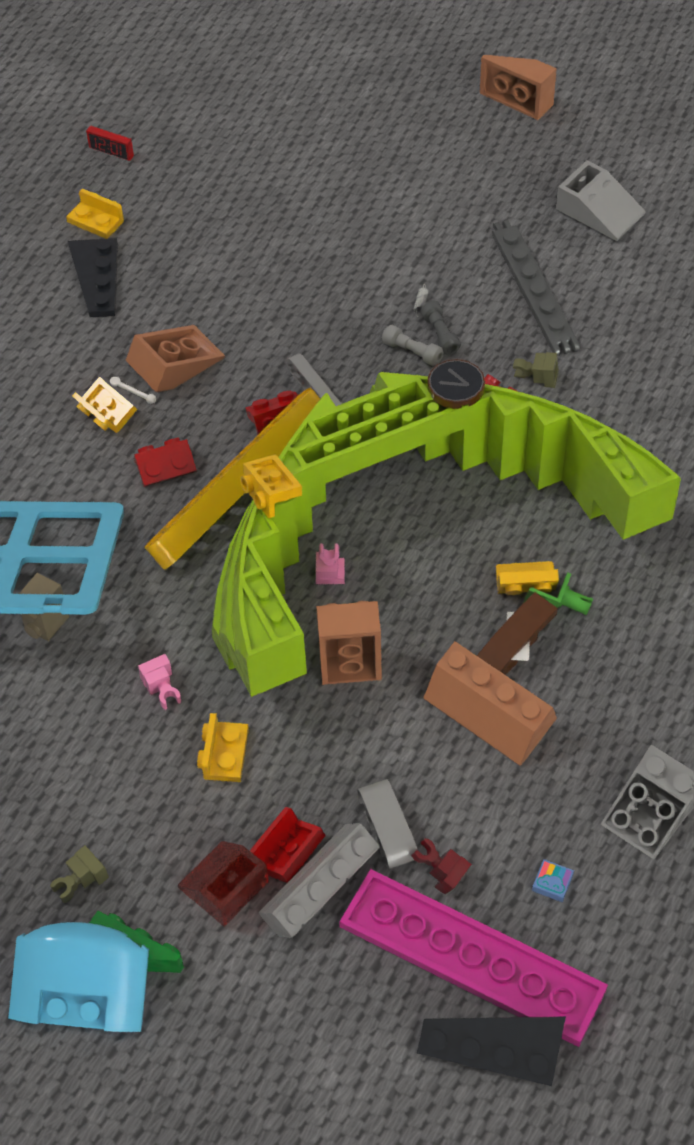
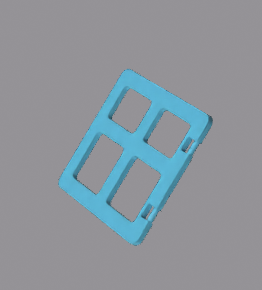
(19, 552)

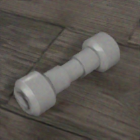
(430, 353)

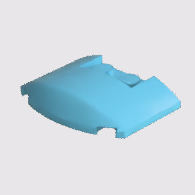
(79, 978)

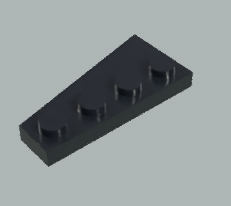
(97, 273)
(502, 1045)

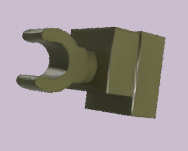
(544, 369)
(84, 870)

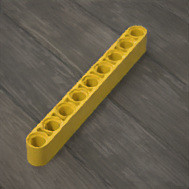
(226, 486)

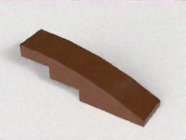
(517, 632)

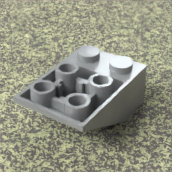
(598, 201)
(652, 802)

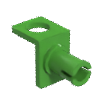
(565, 597)

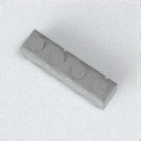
(319, 880)

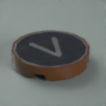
(456, 383)

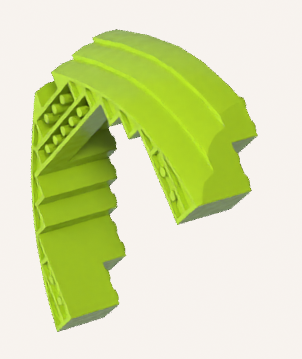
(502, 428)

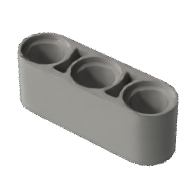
(388, 822)

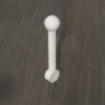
(115, 381)

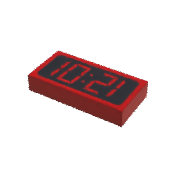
(110, 143)

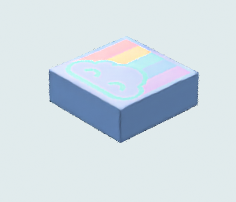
(553, 880)

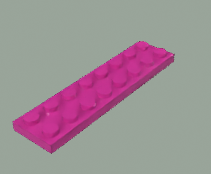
(472, 955)

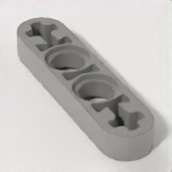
(308, 377)

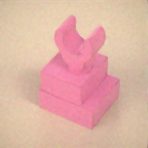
(329, 567)
(156, 679)

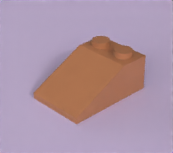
(519, 83)
(172, 356)

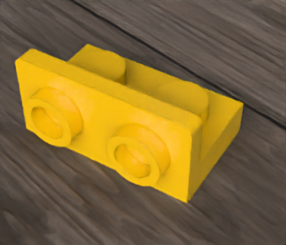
(96, 214)
(269, 483)
(223, 750)

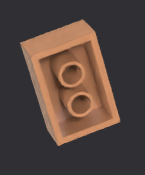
(349, 642)

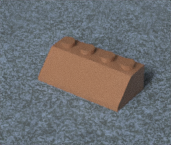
(489, 703)

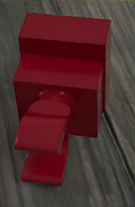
(446, 869)

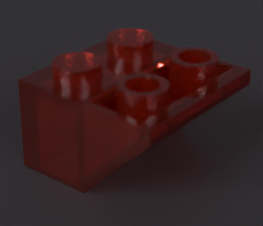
(225, 881)

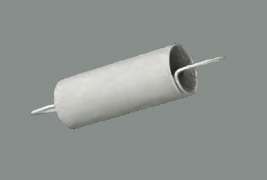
(421, 298)

